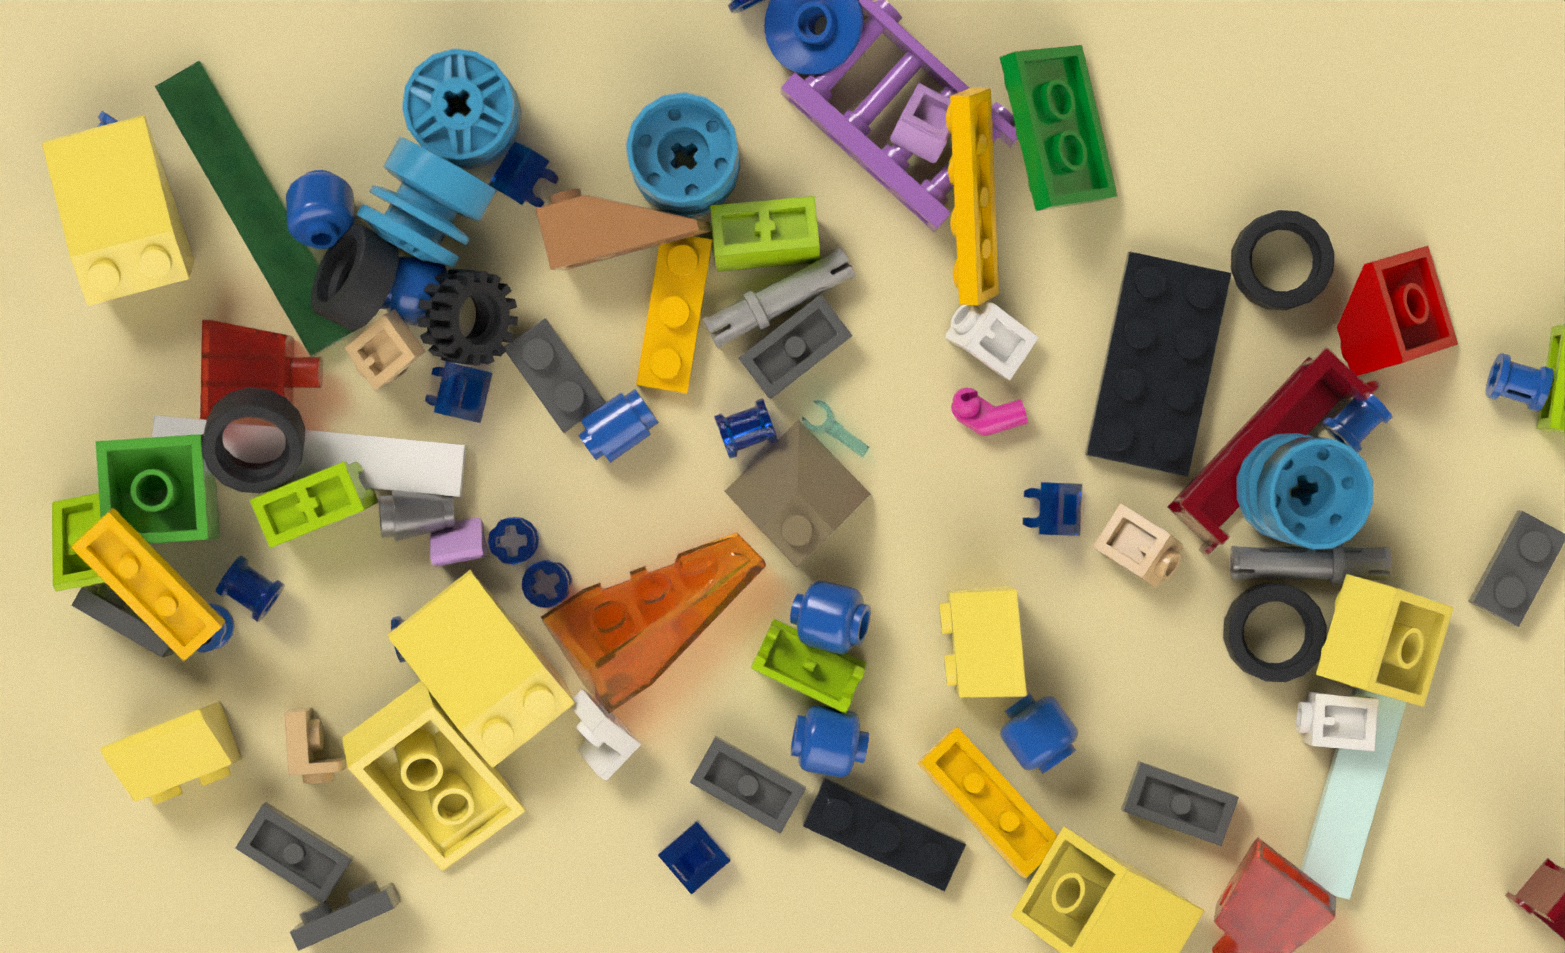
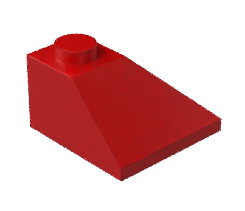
(1395, 313)

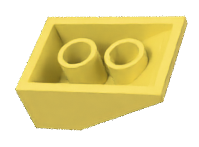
(117, 210)
(482, 668)
(430, 777)

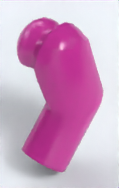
(984, 417)

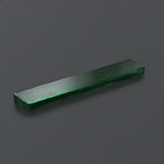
(249, 200)

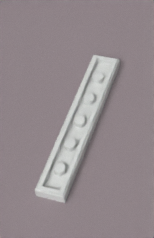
(385, 461)

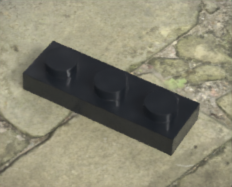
(884, 834)

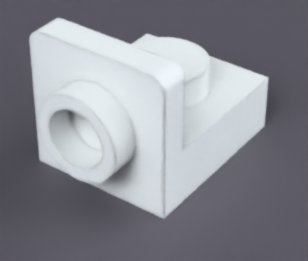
(991, 337)
(1338, 721)
(607, 737)

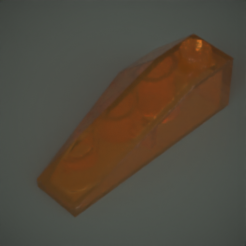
(638, 628)

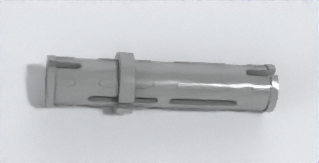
(779, 297)
(1302, 563)

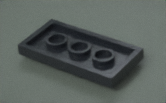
(1158, 364)

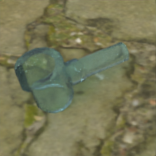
(836, 430)

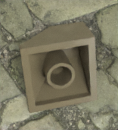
(797, 493)

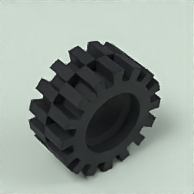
(444, 312)

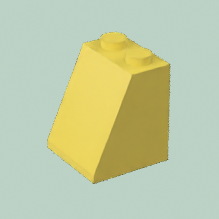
(1102, 904)

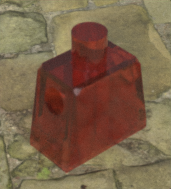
(253, 358)
(1270, 905)

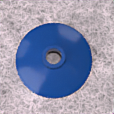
(793, 36)

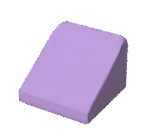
(923, 124)
(458, 543)

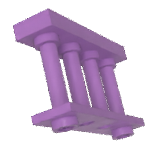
(852, 128)

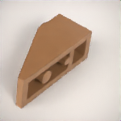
(594, 229)

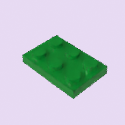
(1058, 127)

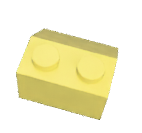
(1384, 640)
(984, 642)
(174, 753)

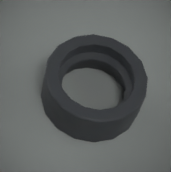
(1313, 235)
(354, 278)
(253, 476)
(1314, 632)

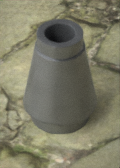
(414, 514)

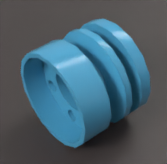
(493, 103)
(686, 126)
(426, 203)
(1330, 496)

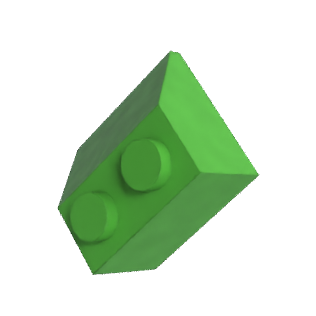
(159, 487)

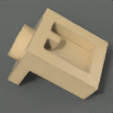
(385, 350)
(1139, 546)
(303, 738)

